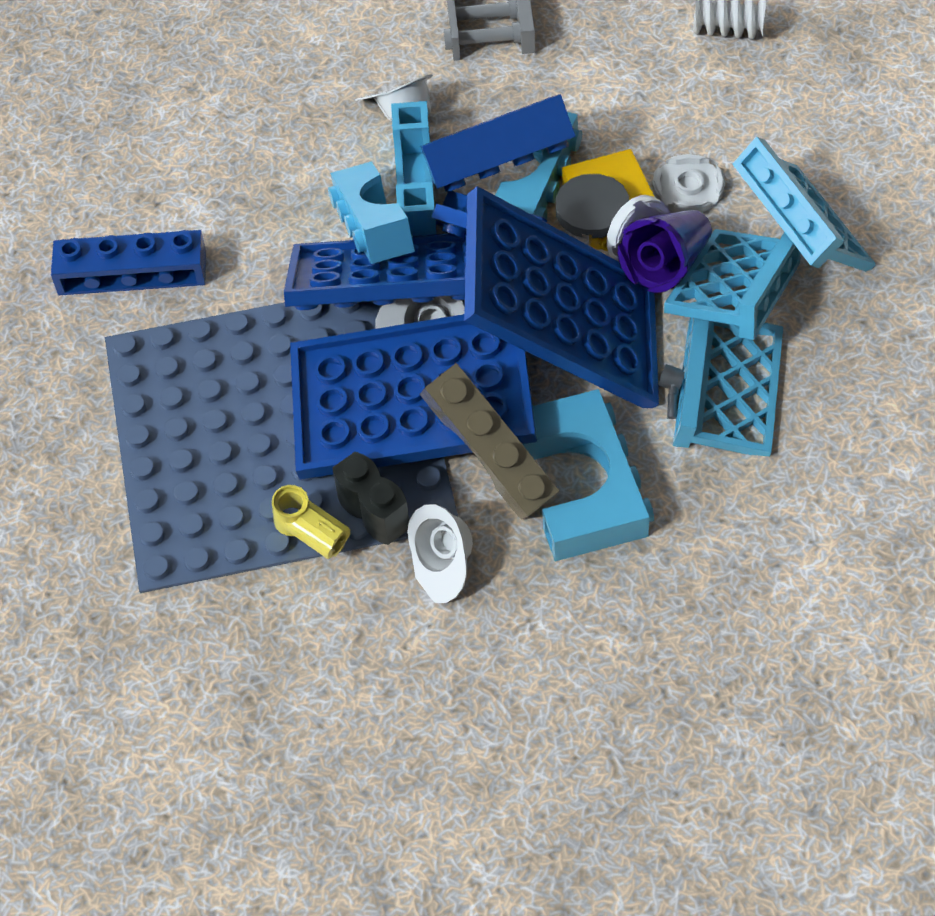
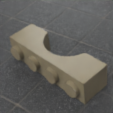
(501, 453)

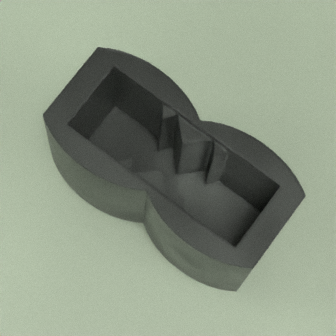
(371, 498)

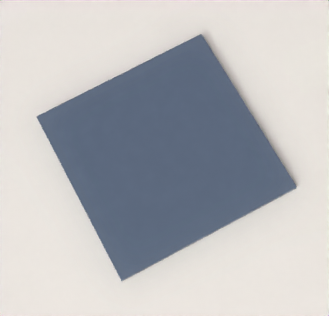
(213, 439)

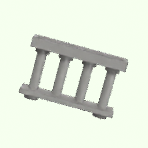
(520, 31)

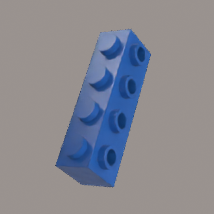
(498, 141)
(128, 262)

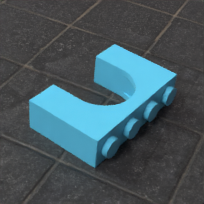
(613, 512)

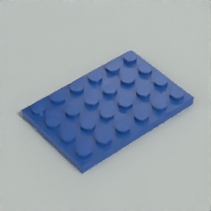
(342, 276)
(559, 300)
(367, 386)

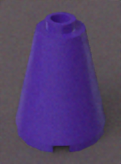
(663, 248)

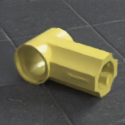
(310, 523)

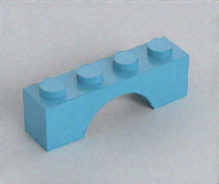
(413, 177)
(542, 185)
(376, 227)

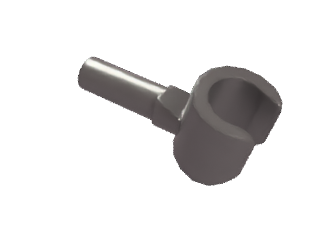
(671, 379)

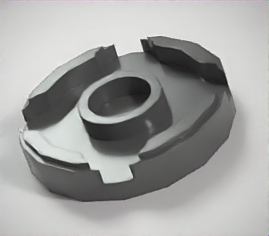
(589, 204)

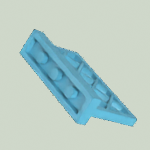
(799, 208)
(762, 285)
(695, 385)

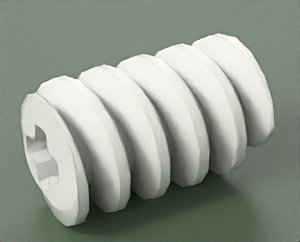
(730, 16)

